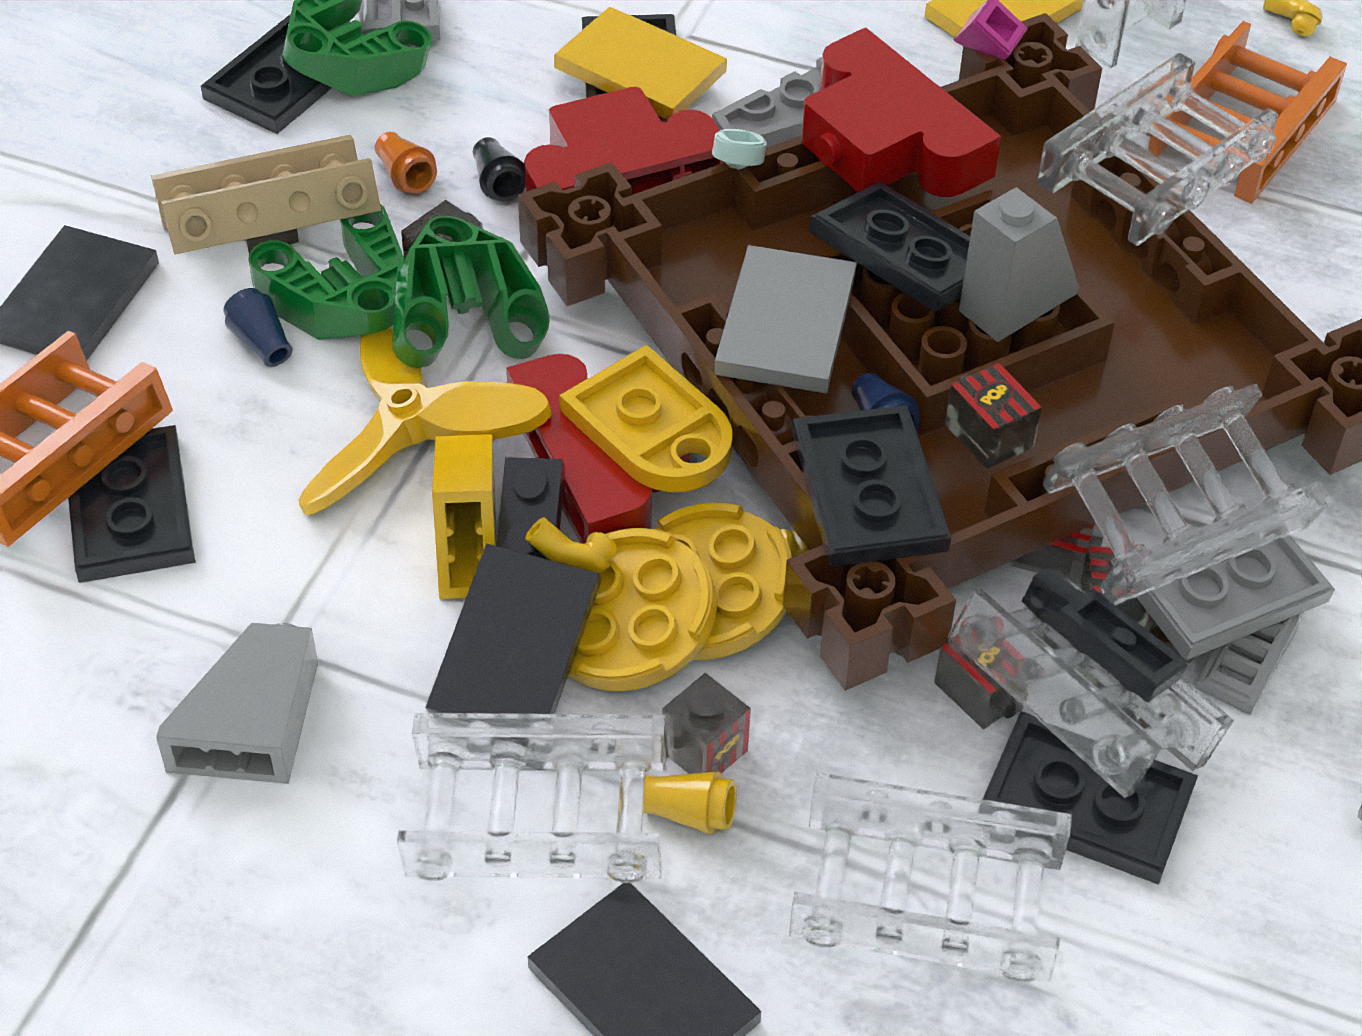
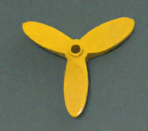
(415, 413)

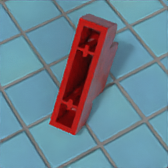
(888, 119)
(623, 131)
(596, 489)

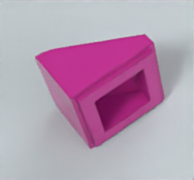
(991, 30)

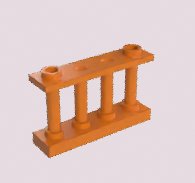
(1295, 114)
(82, 441)

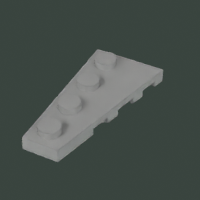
(775, 113)

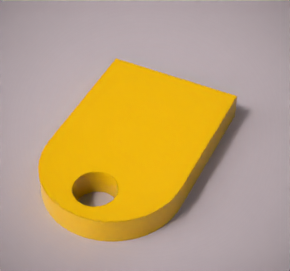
(649, 419)

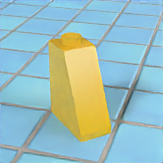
(462, 509)

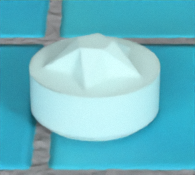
(739, 148)

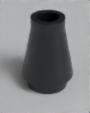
(498, 170)

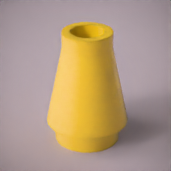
(693, 800)

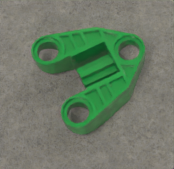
(337, 53)
(471, 273)
(340, 298)

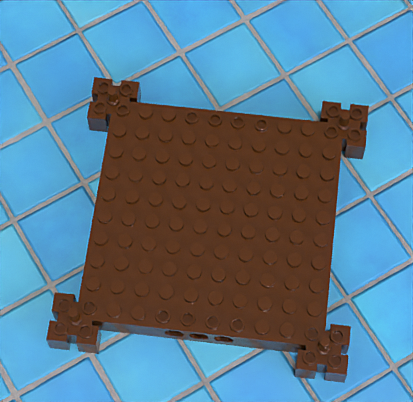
(1137, 338)

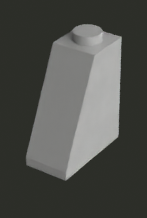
(1015, 265)
(245, 709)

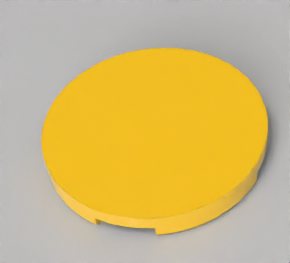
(746, 567)
(647, 613)

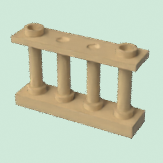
(265, 193)

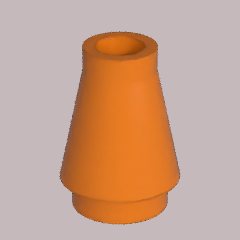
(407, 164)

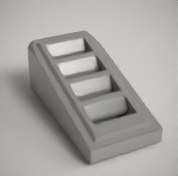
(1235, 691)

